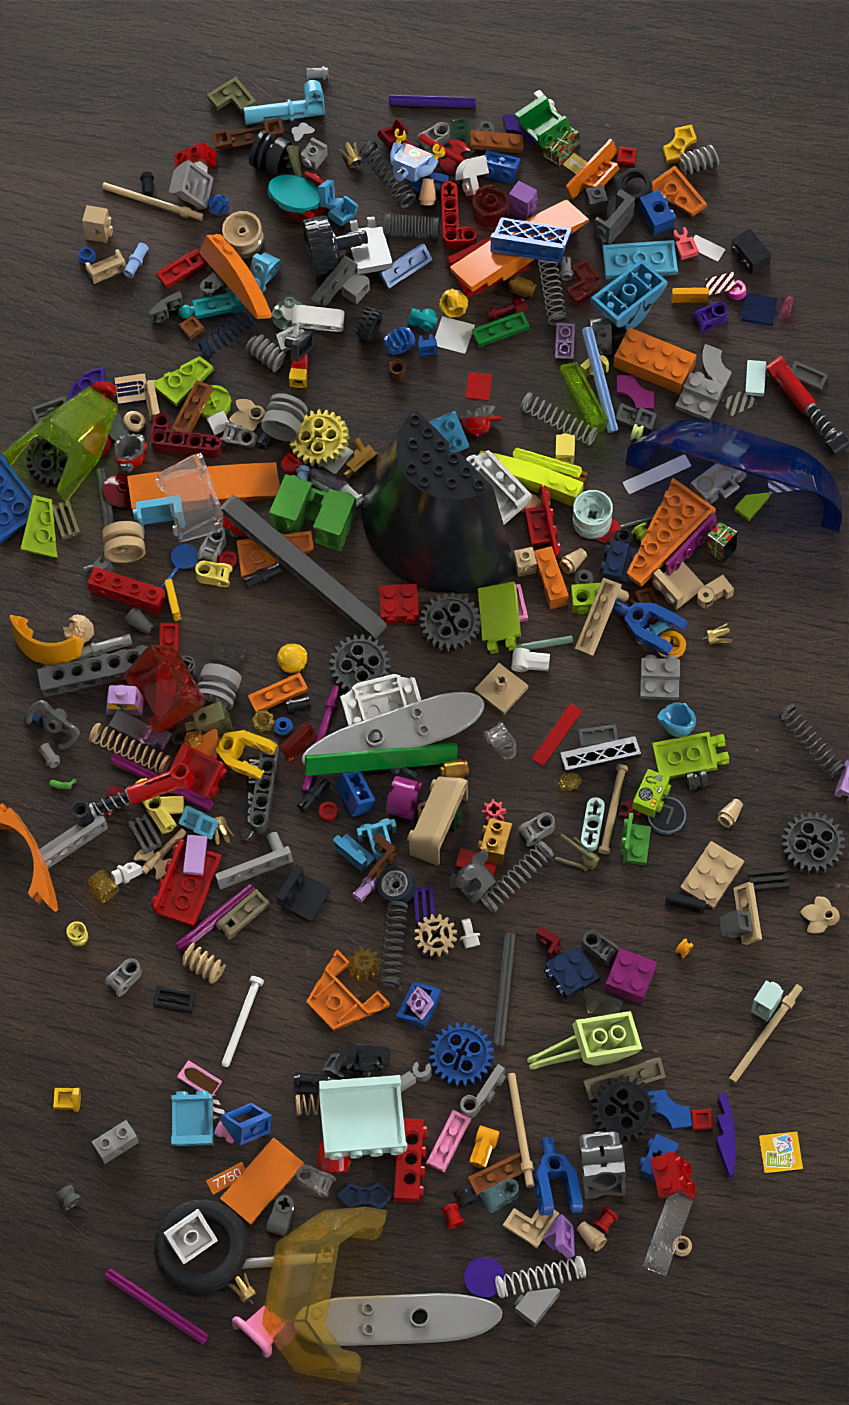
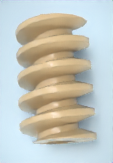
(202, 964)

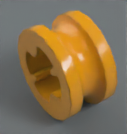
(684, 948)

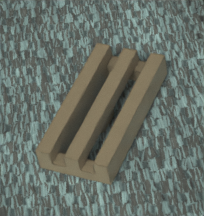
(61, 507)

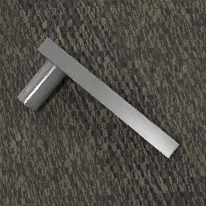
(252, 868)

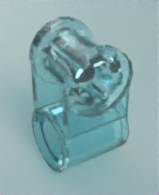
(498, 1196)

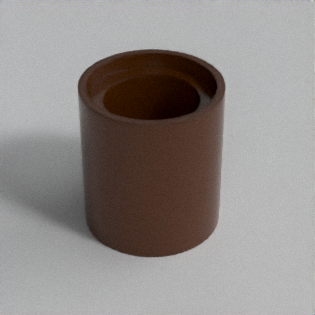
(397, 377)

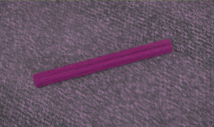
(143, 773)
(156, 1306)

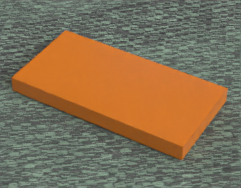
(262, 1181)

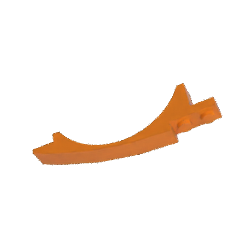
(41, 884)

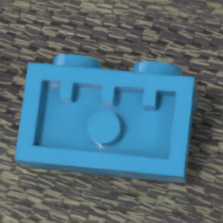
(353, 852)

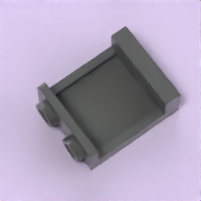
(608, 231)

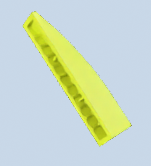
(533, 476)

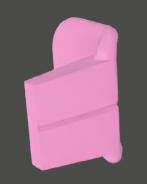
(255, 1330)

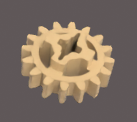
(442, 940)

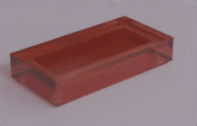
(297, 741)

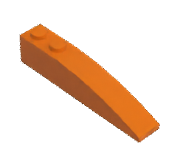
(235, 274)

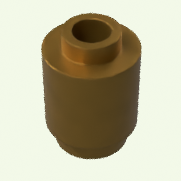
(522, 286)
(454, 768)

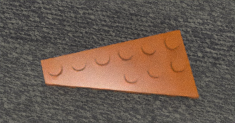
(670, 528)

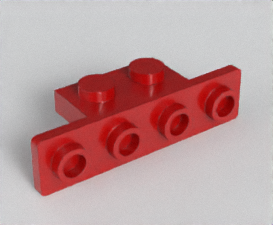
(540, 523)

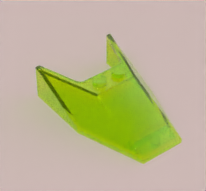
(76, 429)

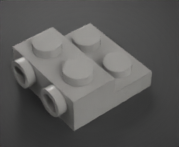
(700, 396)
(660, 678)

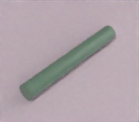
(546, 643)

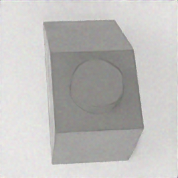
(535, 1304)

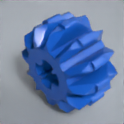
(399, 341)

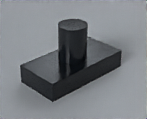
(300, 345)

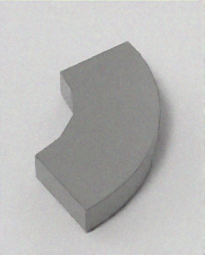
(713, 365)

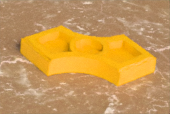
(683, 138)

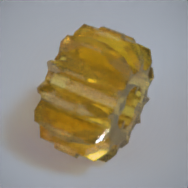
(355, 965)

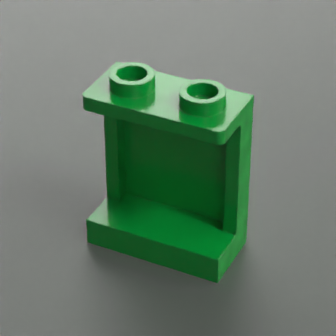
(542, 121)

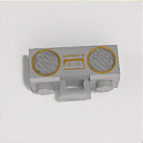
(715, 480)

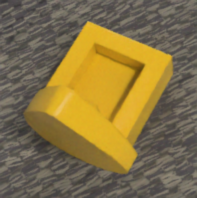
(67, 1099)

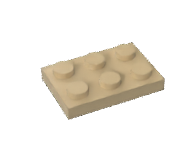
(712, 874)

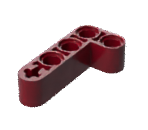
(186, 438)

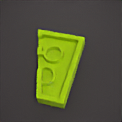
(39, 530)

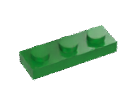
(500, 329)

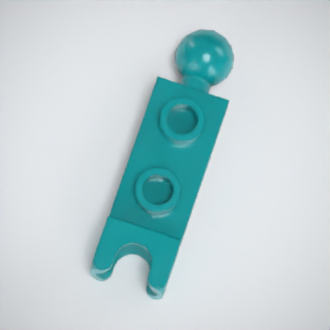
(212, 306)

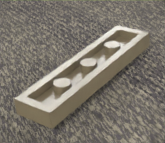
(644, 1072)

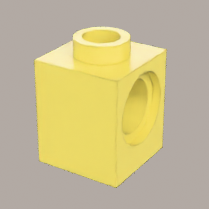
(565, 448)

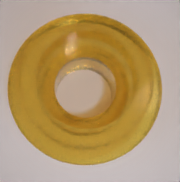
(193, 739)

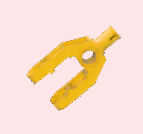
(231, 748)

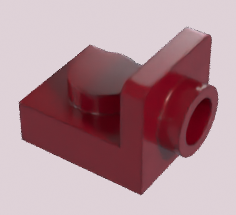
(547, 939)

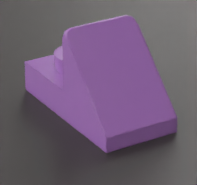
(561, 1237)

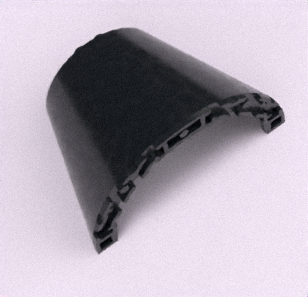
(434, 514)

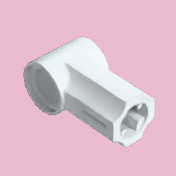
(525, 660)

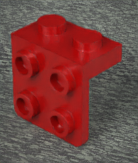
(673, 1176)

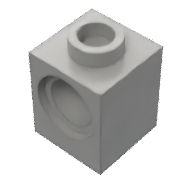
(355, 287)

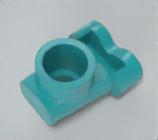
(425, 320)

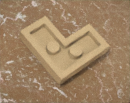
(529, 1229)

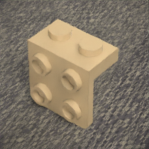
(677, 587)

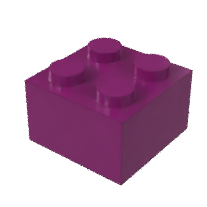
(630, 976)

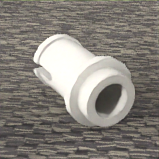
(347, 488)

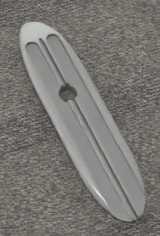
(406, 726)
(390, 1321)

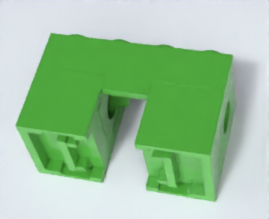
(297, 502)

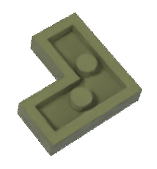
(233, 92)

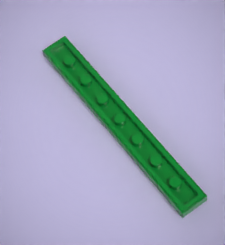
(379, 759)

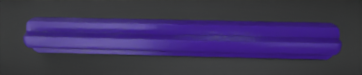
(432, 101)

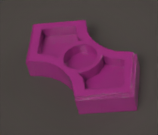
(629, 388)

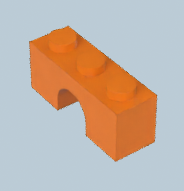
(549, 571)

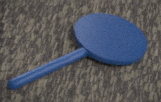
(183, 558)

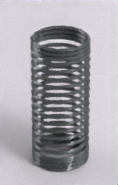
(430, 234)

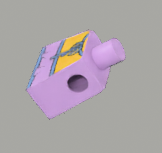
(126, 699)

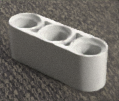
(318, 318)

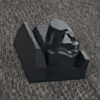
(367, 1058)

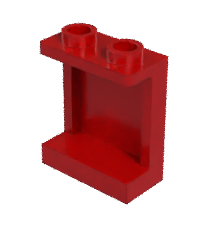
(205, 769)

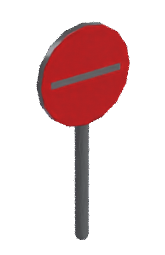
(615, 526)

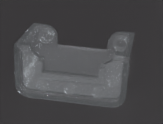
(191, 498)

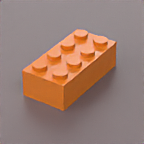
(654, 360)

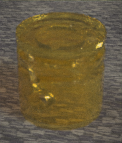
(102, 886)

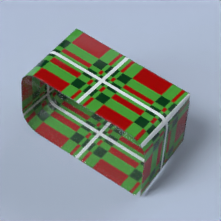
(562, 147)

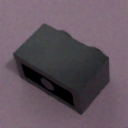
(750, 251)

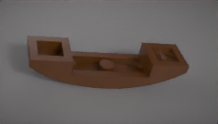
(245, 138)

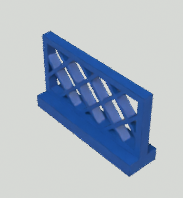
(535, 247)

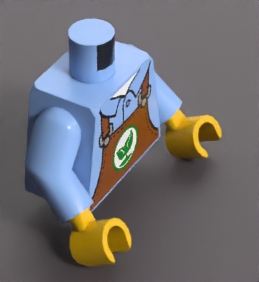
(411, 161)

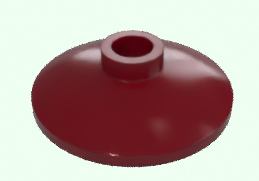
(113, 493)

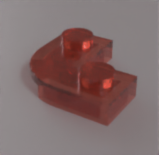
(587, 284)

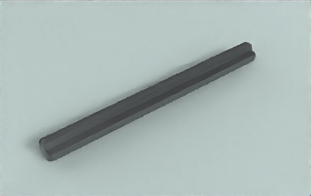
(504, 990)

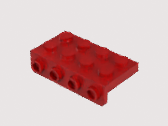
(183, 894)

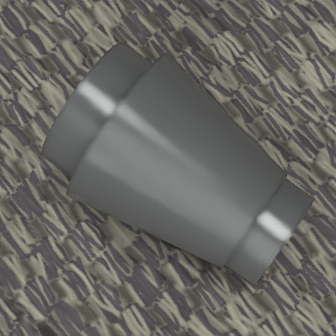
(137, 620)

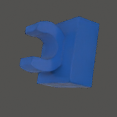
(439, 179)
(427, 347)

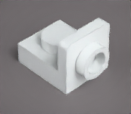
(293, 332)

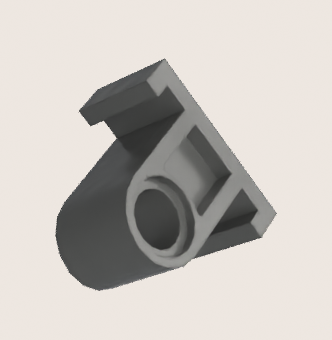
(602, 334)

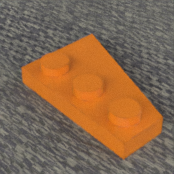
(679, 191)

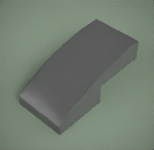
(629, 416)
(128, 726)

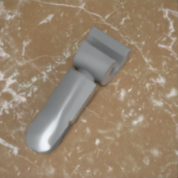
(409, 1078)

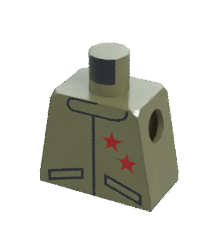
(210, 717)

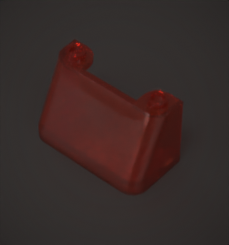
(166, 686)

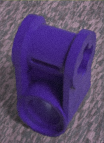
(707, 317)

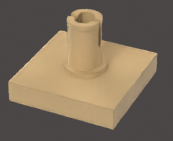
(501, 688)

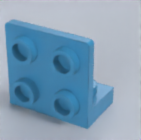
(451, 429)

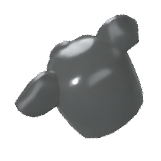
(473, 878)

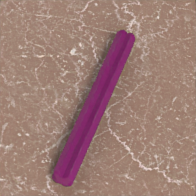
(210, 922)

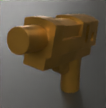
(362, 458)

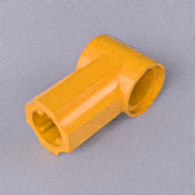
(485, 1141)

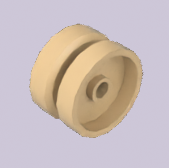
(243, 233)
(123, 542)

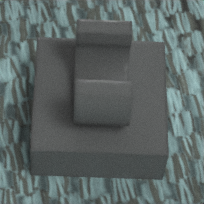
(333, 1065)

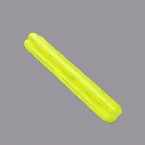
(547, 462)

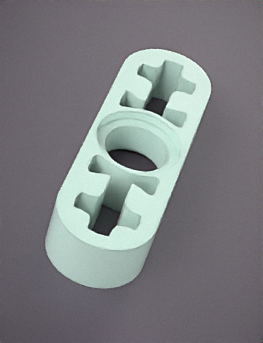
(590, 817)

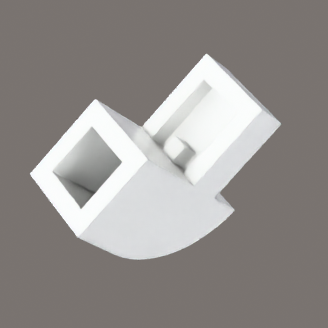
(468, 173)

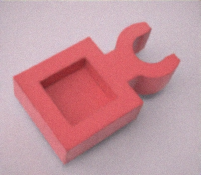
(685, 246)

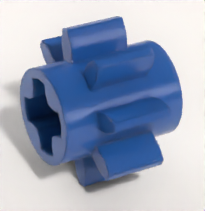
(218, 204)

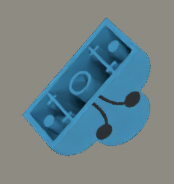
(630, 295)

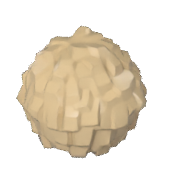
(81, 627)

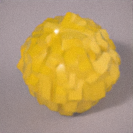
(453, 303)

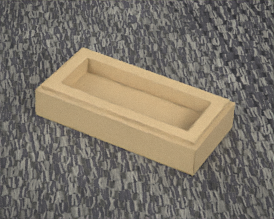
(151, 399)

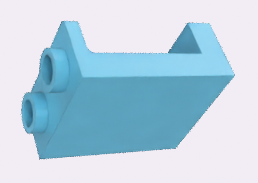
(152, 512)
(192, 1119)

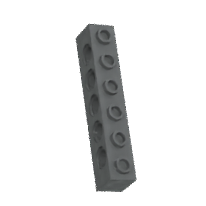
(87, 678)

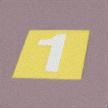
(575, 163)

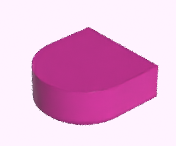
(739, 291)

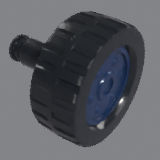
(324, 246)

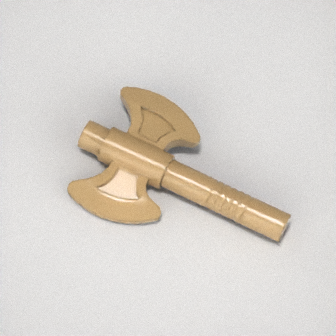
(155, 860)

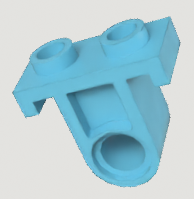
(264, 268)
(370, 831)

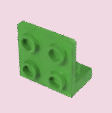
(635, 842)

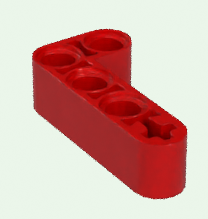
(453, 230)

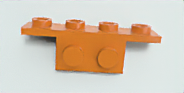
(595, 172)

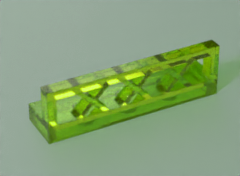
(584, 396)

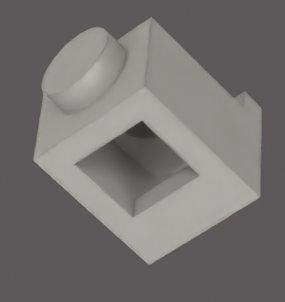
(314, 154)

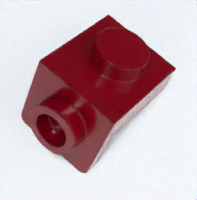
(387, 135)

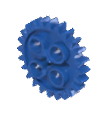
(444, 1048)

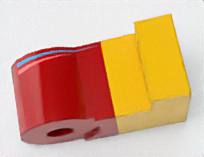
(299, 372)

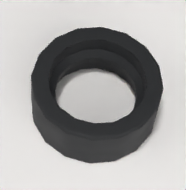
(635, 173)

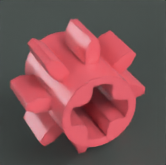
(493, 806)

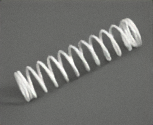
(578, 1265)

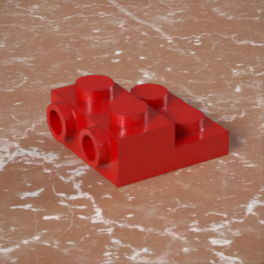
(399, 603)

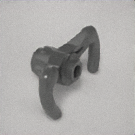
(54, 722)

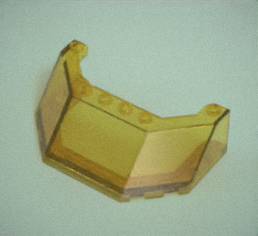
(302, 1290)

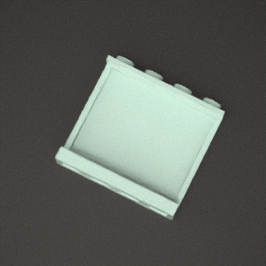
(362, 1117)

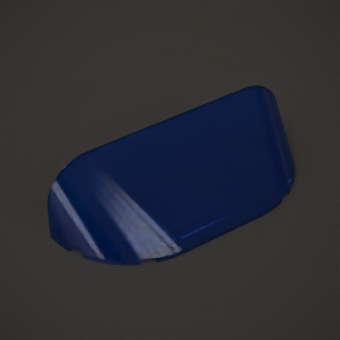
(745, 453)

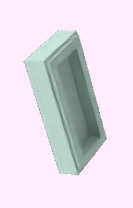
(755, 378)

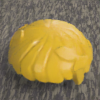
(292, 658)

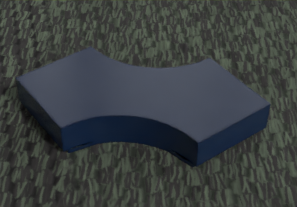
(355, 1196)

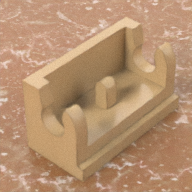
(106, 268)

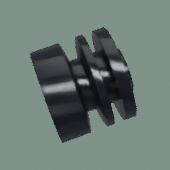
(269, 153)

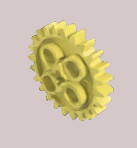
(320, 438)

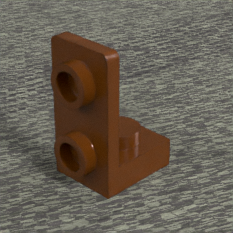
(382, 846)

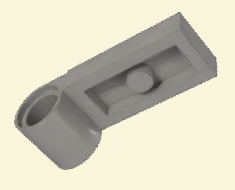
(486, 1093)

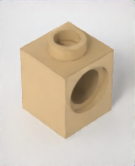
(525, 561)

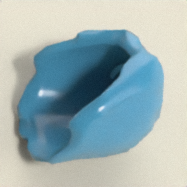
(677, 719)

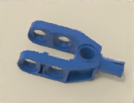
(647, 611)
(563, 1171)

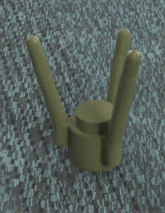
(588, 859)

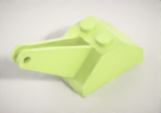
(599, 1042)

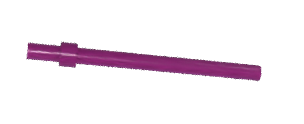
(330, 705)

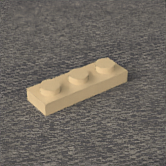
(746, 902)

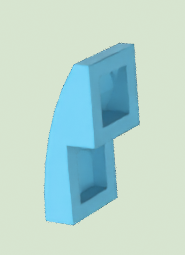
(199, 822)

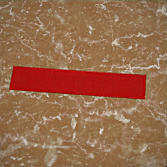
(556, 734)

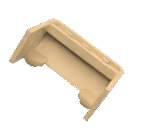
(437, 818)

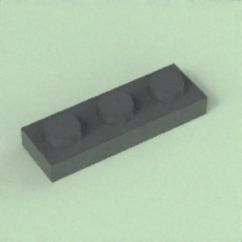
(334, 281)

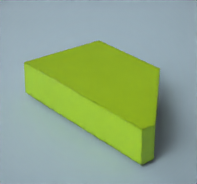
(751, 504)

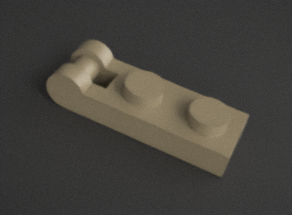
(243, 914)

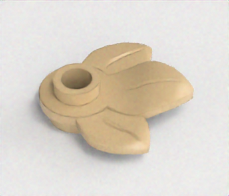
(245, 415)
(817, 913)

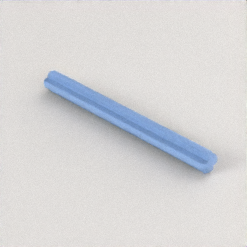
(599, 378)

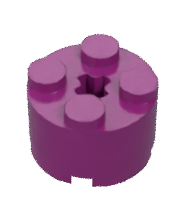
(403, 798)

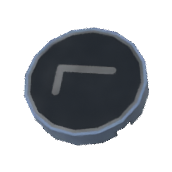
(670, 818)

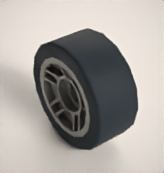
(390, 878)

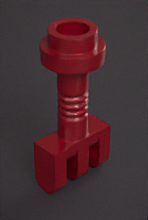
(518, 305)

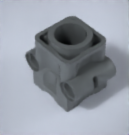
(602, 1164)

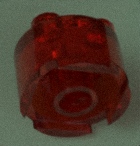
(490, 205)

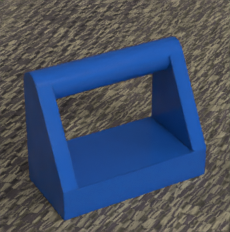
(435, 995)
(249, 1129)

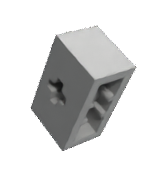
(115, 1142)

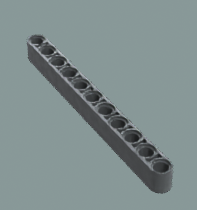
(303, 567)

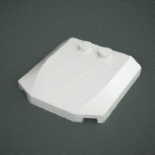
(508, 490)
(378, 697)

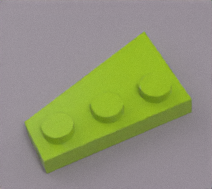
(178, 384)

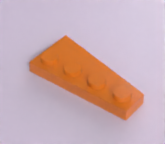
(253, 557)

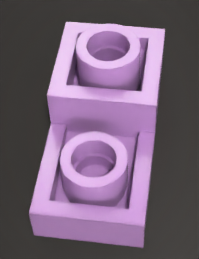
(565, 341)
(420, 1002)

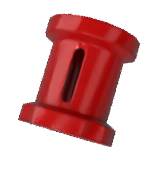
(452, 1215)
(605, 1220)

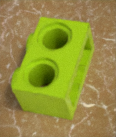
(585, 591)

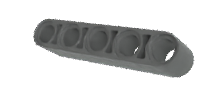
(264, 795)

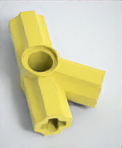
(161, 814)

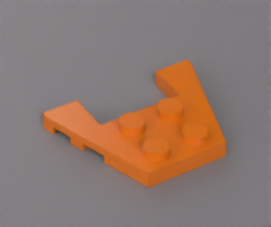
(336, 1003)

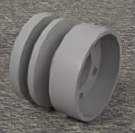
(284, 417)
(219, 684)

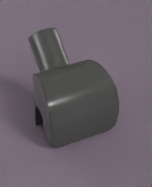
(107, 565)

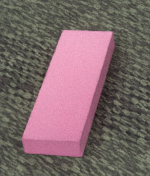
(448, 1141)

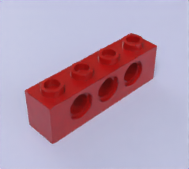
(127, 590)
(411, 1193)

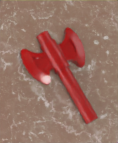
(452, 155)

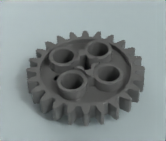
(434, 628)
(370, 651)
(806, 858)

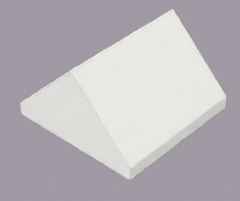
(190, 1236)

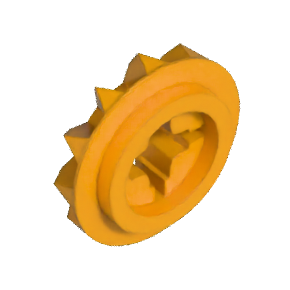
(678, 641)

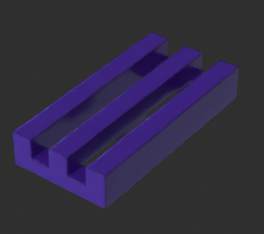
(423, 890)

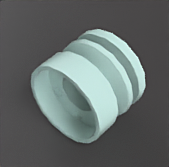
(592, 514)

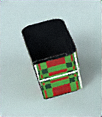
(722, 542)

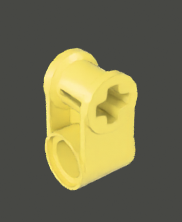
(214, 574)

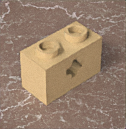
(97, 224)

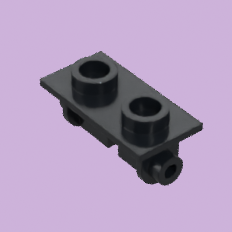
(309, 1082)

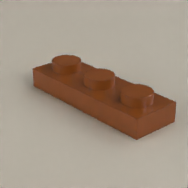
(496, 141)
(192, 407)
(493, 1175)

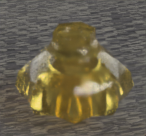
(263, 721)
(569, 781)

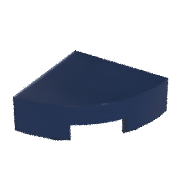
(36, 720)

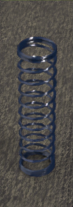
(201, 344)

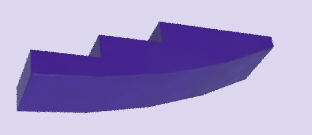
(726, 1142)

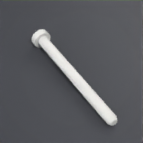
(255, 983)

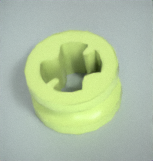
(637, 432)

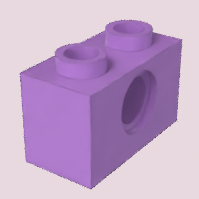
(523, 201)

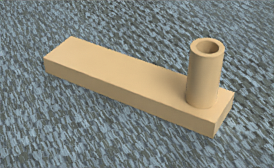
(599, 614)

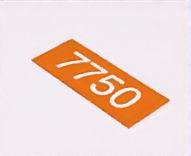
(225, 1178)

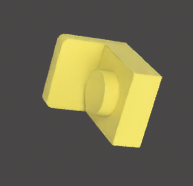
(586, 366)

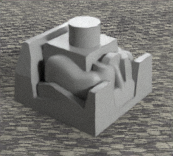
(191, 184)

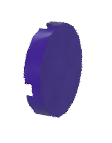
(481, 1275)

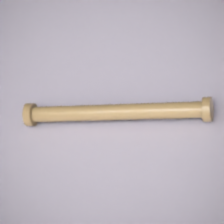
(604, 848)

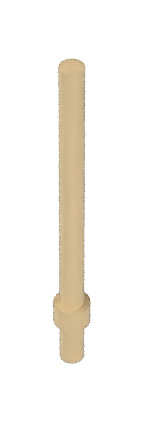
(183, 211)
(787, 1003)
(526, 1165)

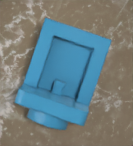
(327, 196)
(344, 213)

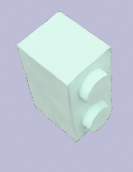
(767, 1000)

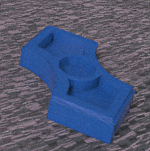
(675, 1114)

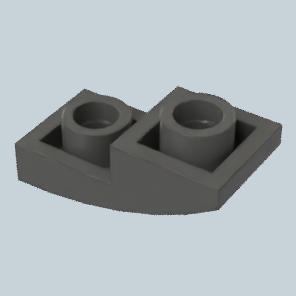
(160, 310)

